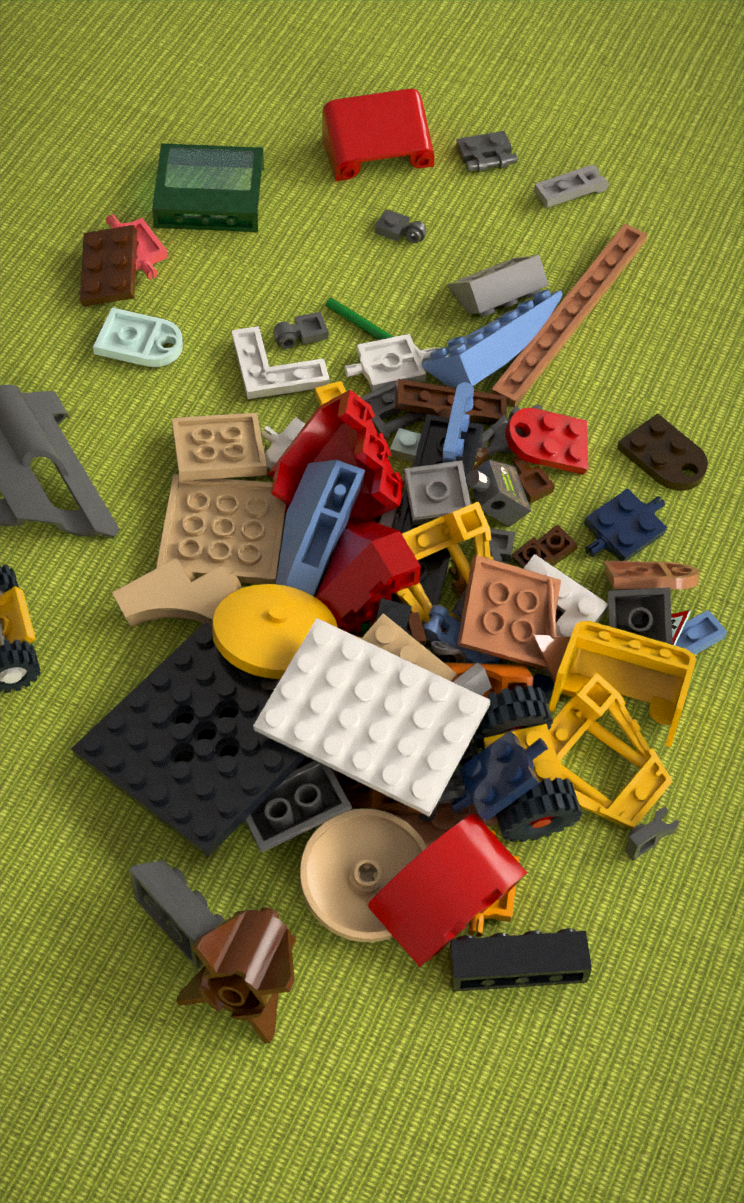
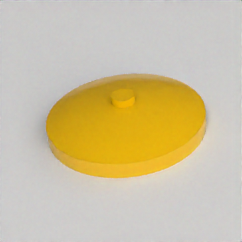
(265, 626)

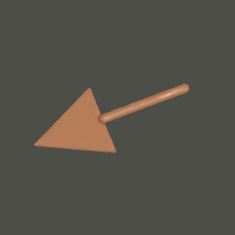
(552, 647)

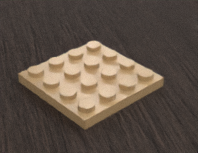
(224, 525)

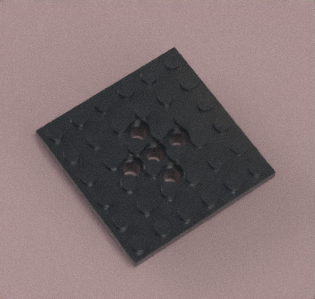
(190, 744)

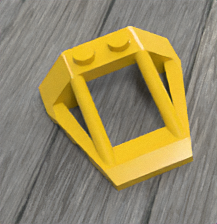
(441, 534)
(645, 785)

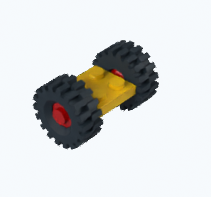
(553, 801)

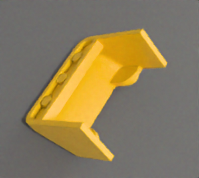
(631, 665)

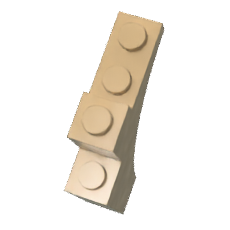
(175, 593)

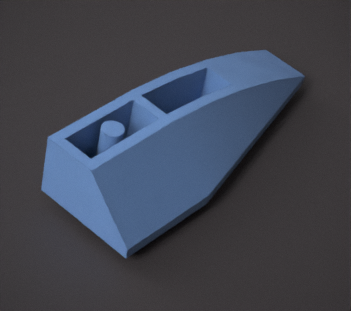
(493, 345)
(317, 522)

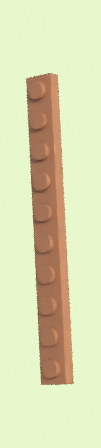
(569, 315)

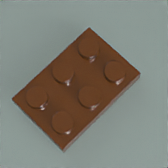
(108, 265)

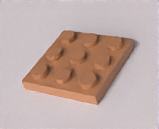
(505, 610)

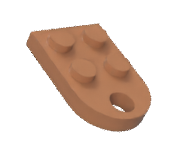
(645, 575)

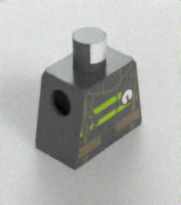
(499, 491)

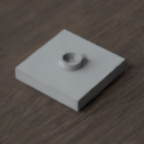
(435, 490)

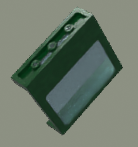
(208, 187)

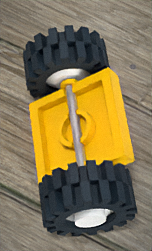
(17, 657)

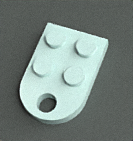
(138, 339)

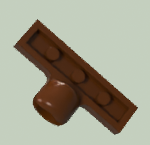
(439, 400)

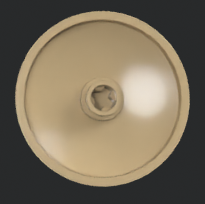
(350, 864)

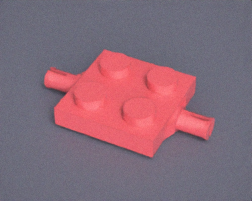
(149, 247)

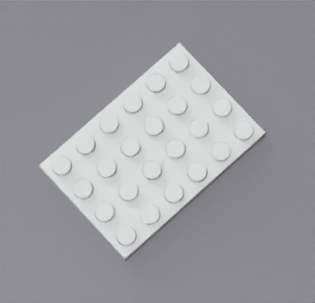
(372, 716)

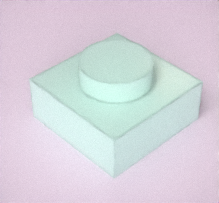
(405, 445)

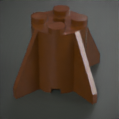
(244, 968)

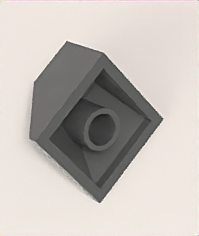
(642, 612)

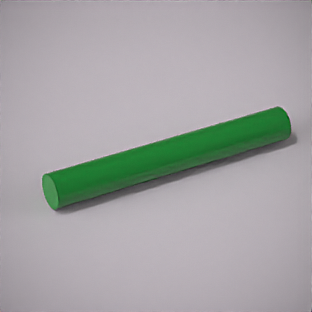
(357, 319)

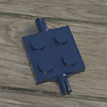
(625, 525)
(498, 775)

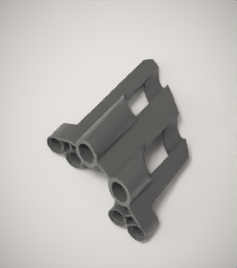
(30, 431)

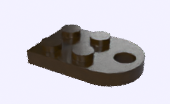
(664, 454)

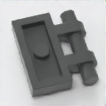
(486, 151)

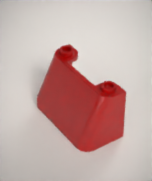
(375, 129)

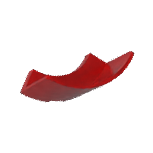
(446, 888)

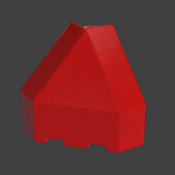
(345, 433)
(365, 567)

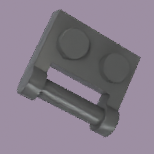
(383, 406)

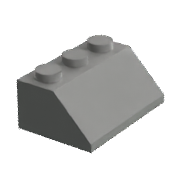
(500, 285)

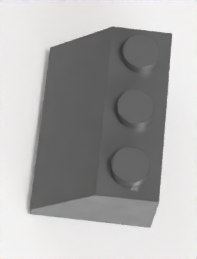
(297, 805)
(173, 905)

